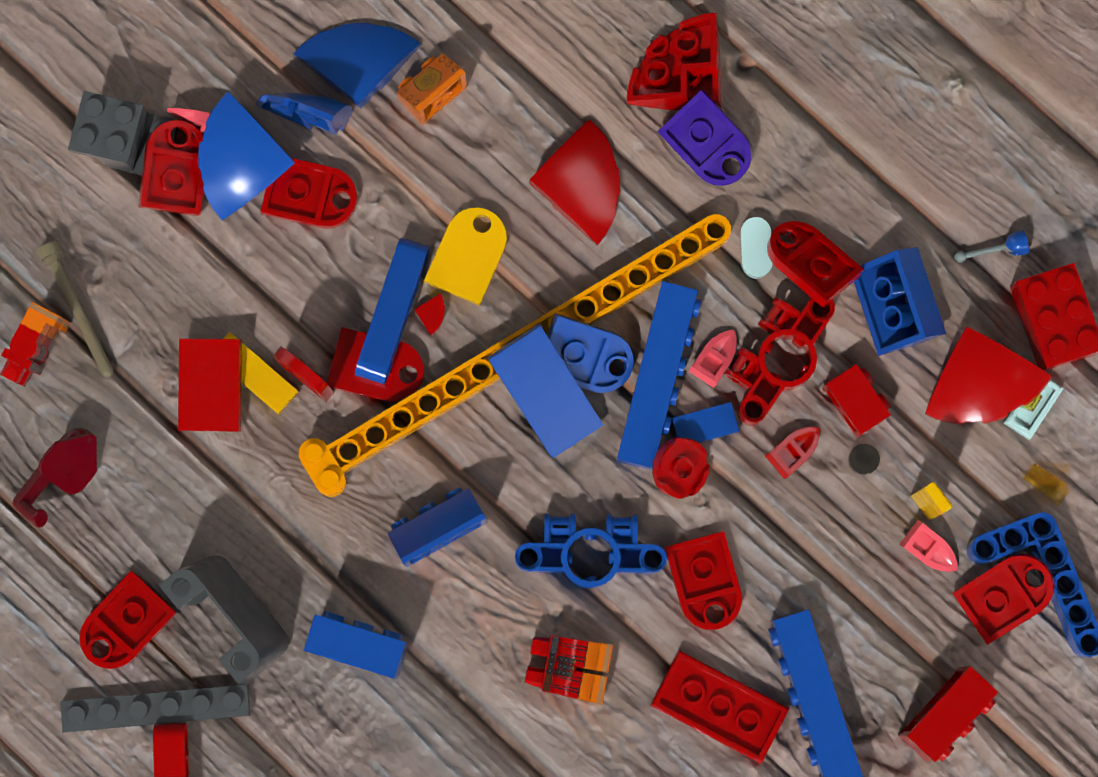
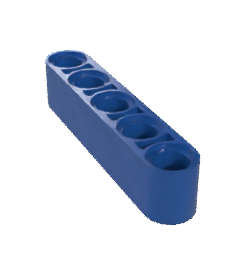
(392, 311)

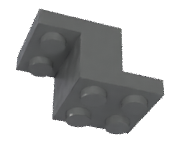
(114, 131)

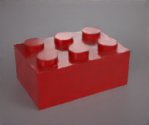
(1056, 317)
(949, 714)

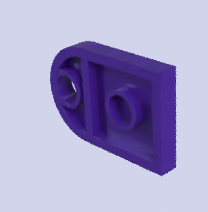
(706, 138)

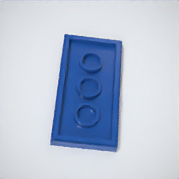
(545, 391)

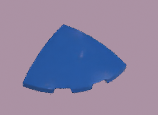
(357, 58)
(308, 110)
(237, 157)

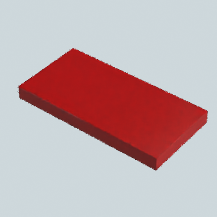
(720, 707)

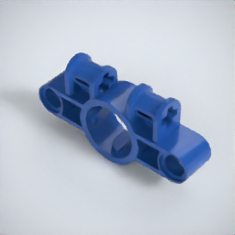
(625, 558)

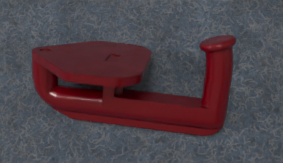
(67, 464)

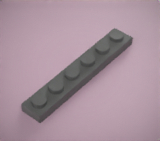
(155, 708)

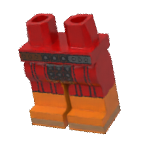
(31, 343)
(561, 666)

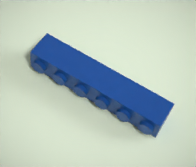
(657, 375)
(814, 695)

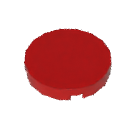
(680, 467)

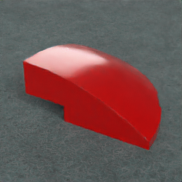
(679, 66)
(582, 182)
(984, 382)

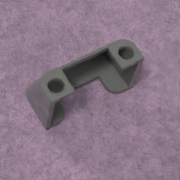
(262, 635)

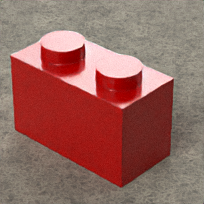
(857, 400)

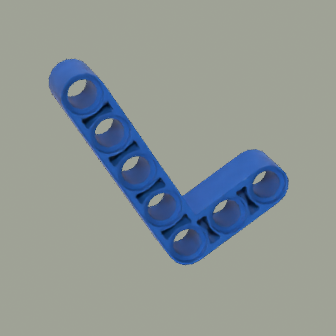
(1064, 567)

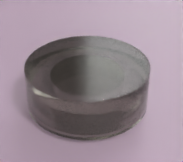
(863, 459)

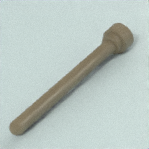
(51, 255)

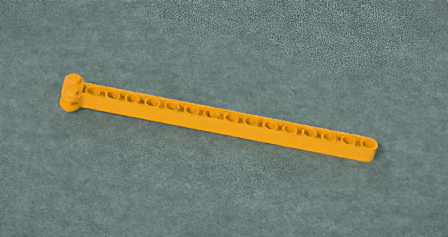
(325, 462)

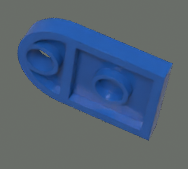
(589, 352)

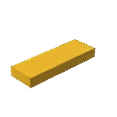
(264, 380)
(931, 501)

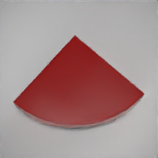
(432, 314)

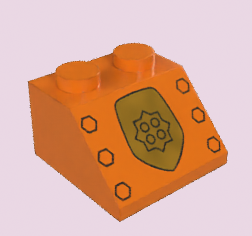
(432, 88)

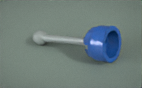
(1015, 244)

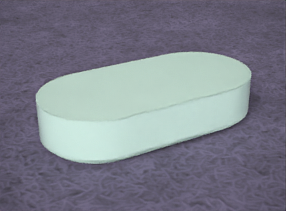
(753, 242)

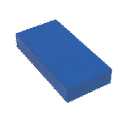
(707, 423)

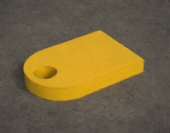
(467, 257)

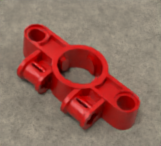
(762, 385)

